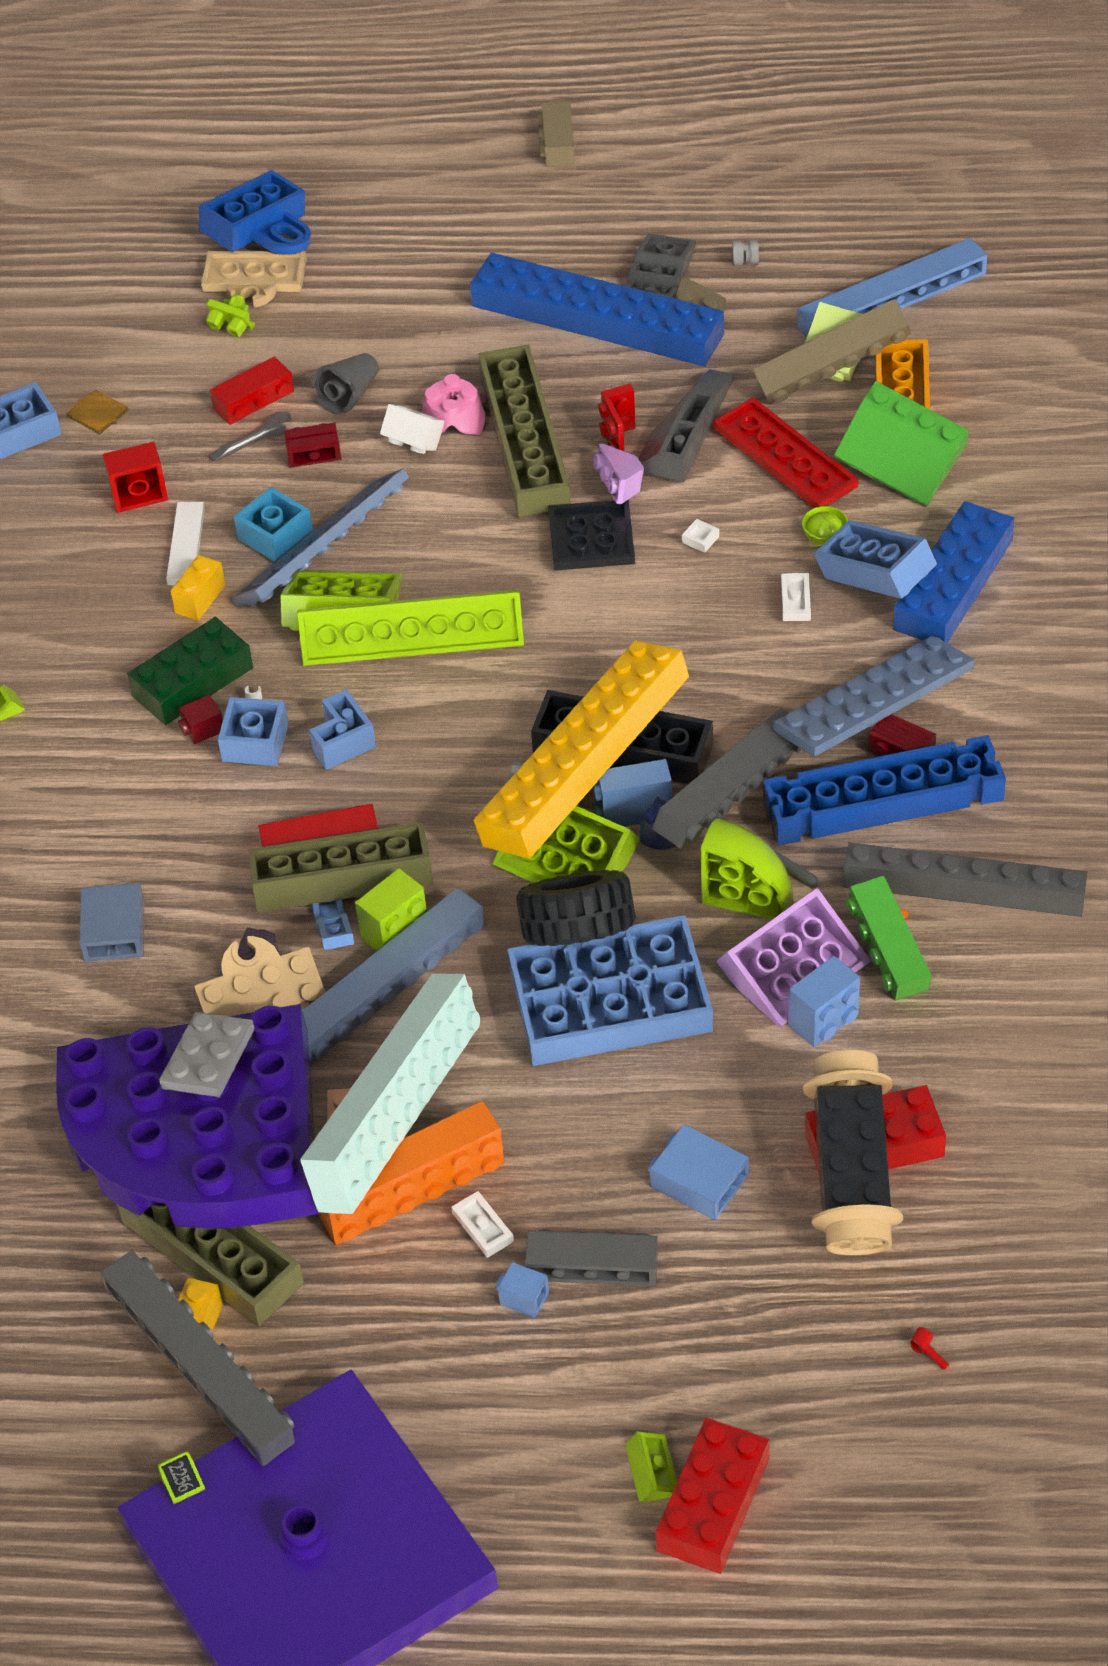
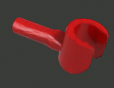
(920, 1344)

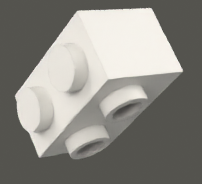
(411, 427)

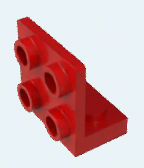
(617, 414)

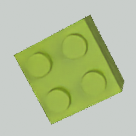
(389, 909)

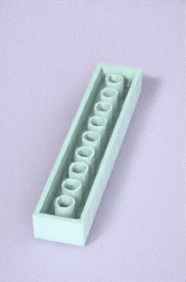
(390, 1094)

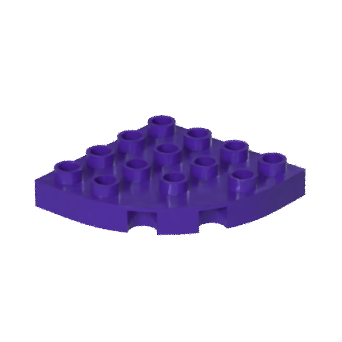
(202, 1155)

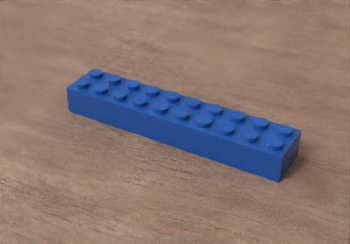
(598, 309)

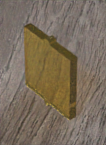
(97, 411)

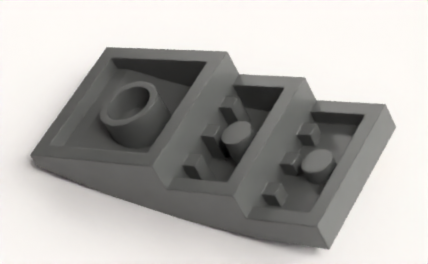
(661, 264)

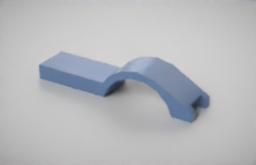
(333, 924)

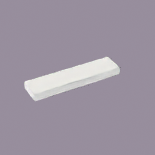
(185, 539)

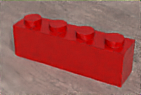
(319, 825)

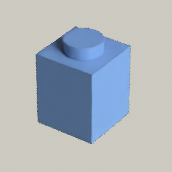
(522, 1289)

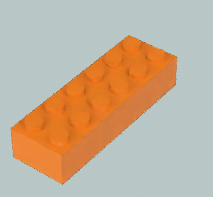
(424, 1169)

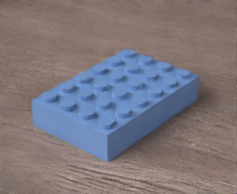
(610, 992)

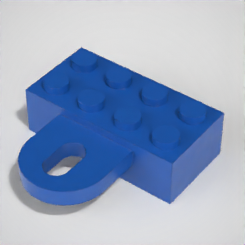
(258, 213)

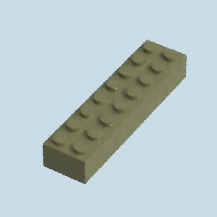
(524, 430)

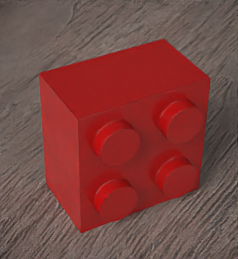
(135, 477)

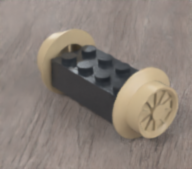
(852, 1153)

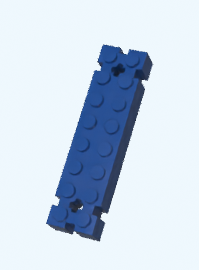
(883, 790)

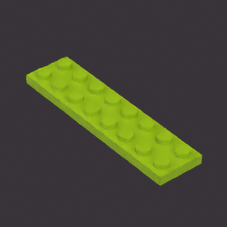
(410, 627)

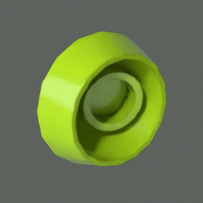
(822, 523)

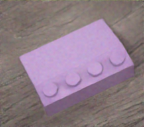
(788, 951)

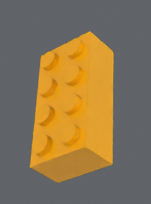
(905, 369)

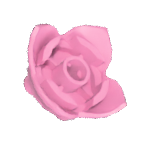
(456, 404)

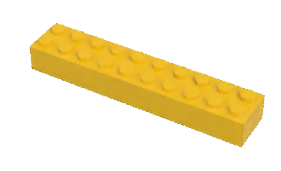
(581, 749)

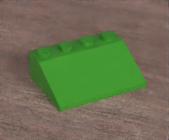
(902, 444)

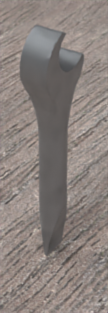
(271, 427)

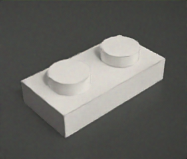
(795, 597)
(482, 1224)

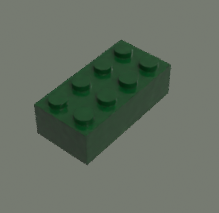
(190, 669)

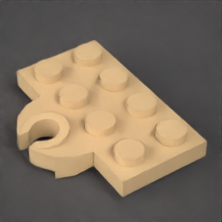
(253, 274)
(260, 981)

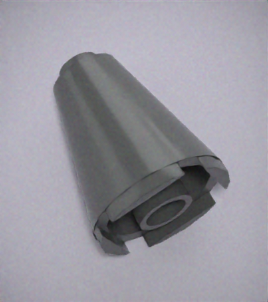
(344, 382)

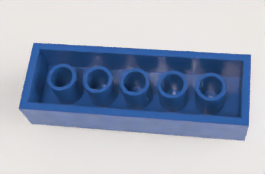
(964, 561)

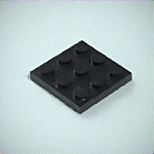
(591, 535)

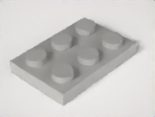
(207, 1054)

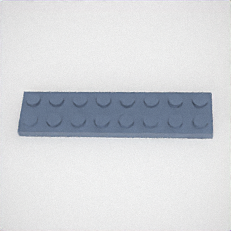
(318, 540)
(873, 695)

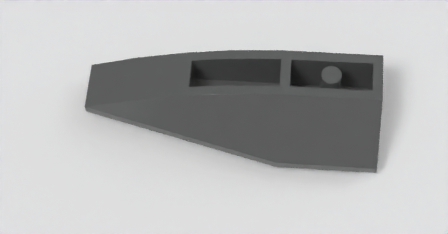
(681, 433)

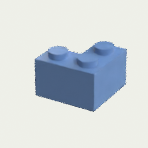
(344, 733)

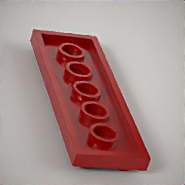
(785, 453)

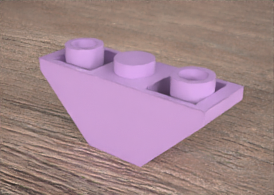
(619, 472)

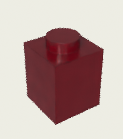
(200, 719)

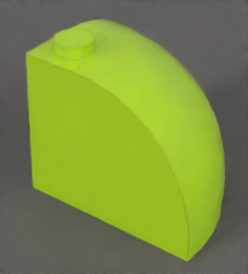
(743, 872)

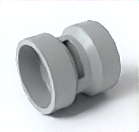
(751, 252)

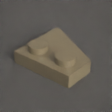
(698, 294)

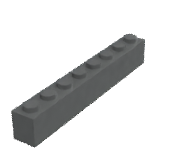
(724, 783)
(968, 879)
(198, 1357)

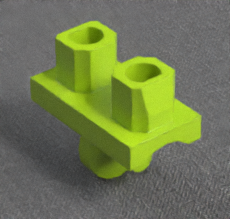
(231, 311)

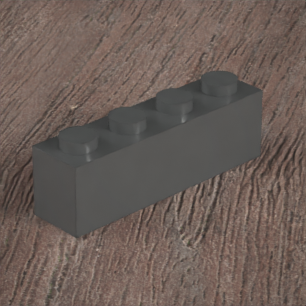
(593, 1257)

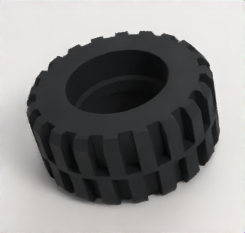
(576, 908)

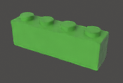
(889, 938)

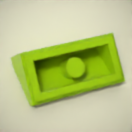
(651, 1466)

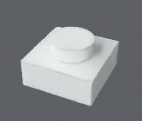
(700, 535)

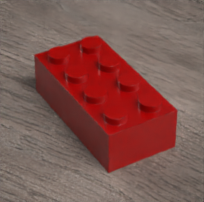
(911, 1128)
(712, 1495)

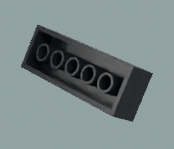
(668, 736)

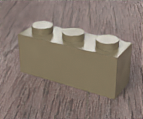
(556, 133)

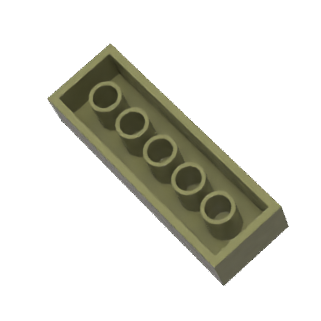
(336, 866)
(243, 1263)

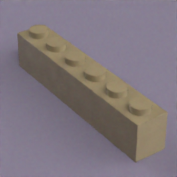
(832, 352)

